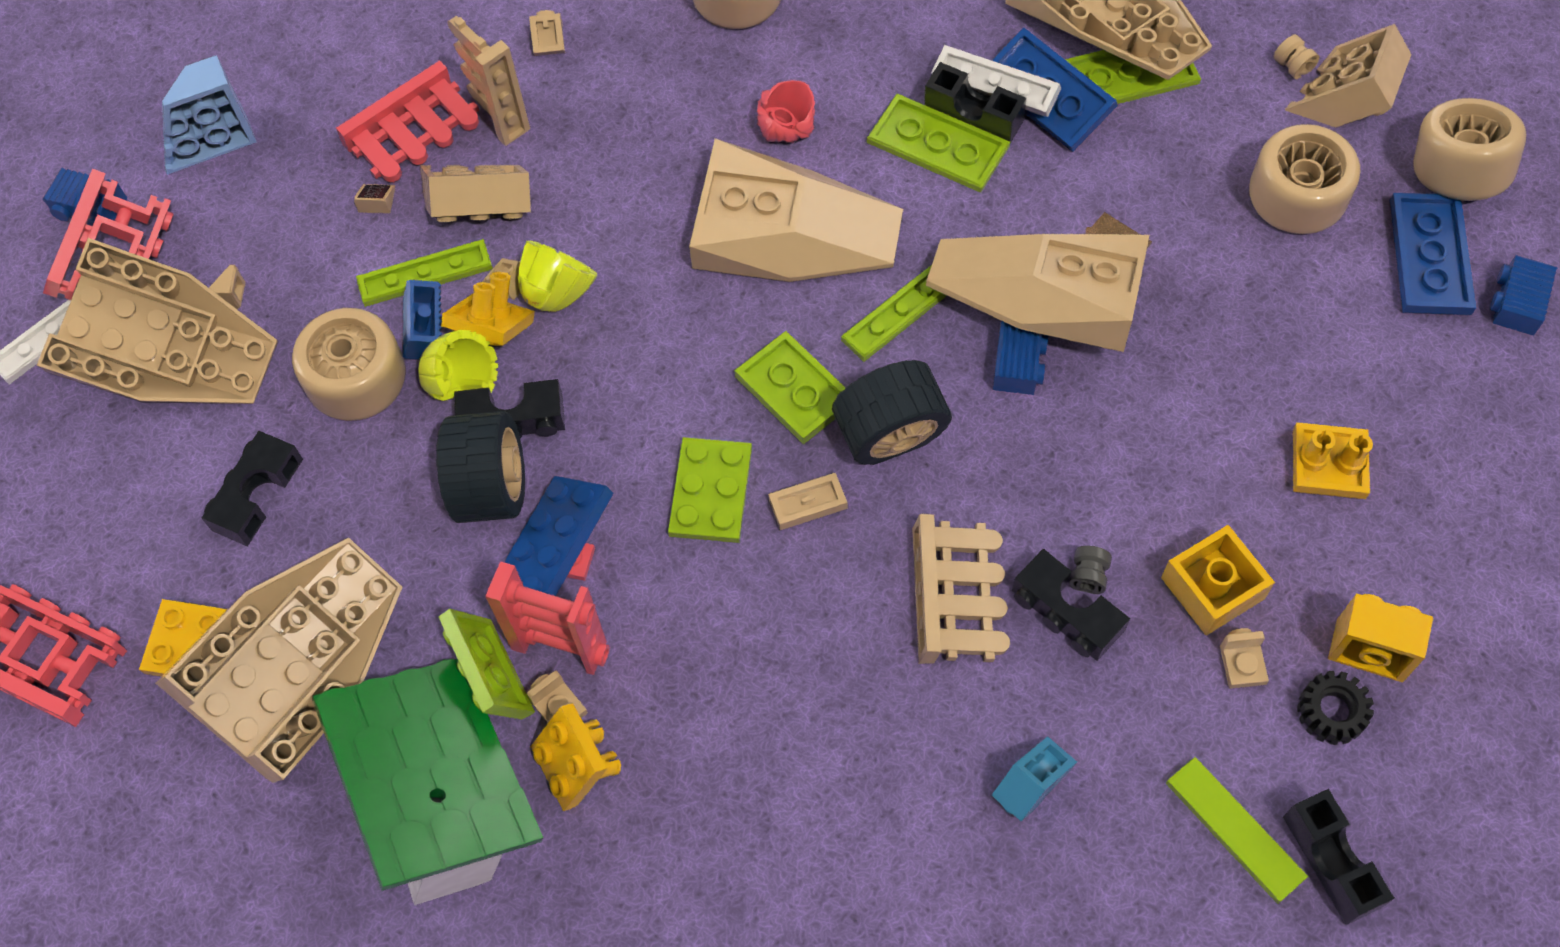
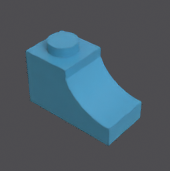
(1033, 778)

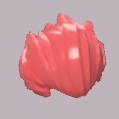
(786, 112)

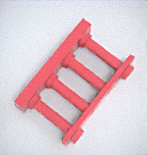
(543, 618)

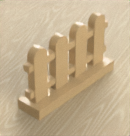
(492, 80)
(947, 606)

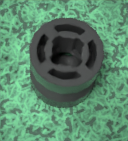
(1090, 569)

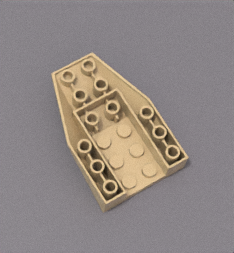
(1144, 32)
(787, 221)
(1048, 282)
(155, 334)
(279, 648)

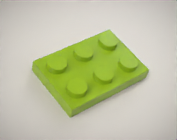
(791, 386)
(710, 490)
(485, 665)

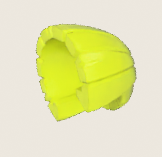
(552, 278)
(457, 363)

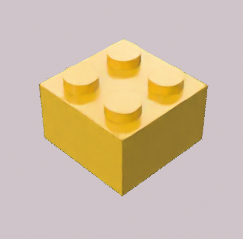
(1217, 579)
(1380, 637)

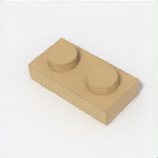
(808, 501)

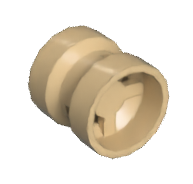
(1298, 56)

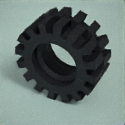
(1347, 690)

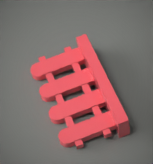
(398, 109)

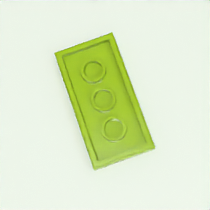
(1128, 81)
(938, 142)

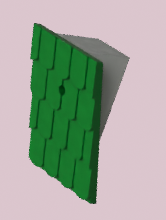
(426, 780)

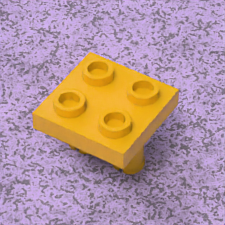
(489, 312)
(1331, 460)
(174, 632)
(570, 756)

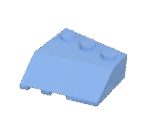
(202, 117)

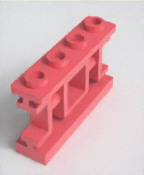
(80, 231)
(20, 678)

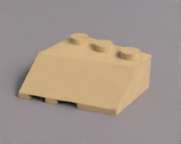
(1356, 79)
(477, 193)

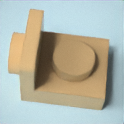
(547, 33)
(1244, 658)
(550, 693)

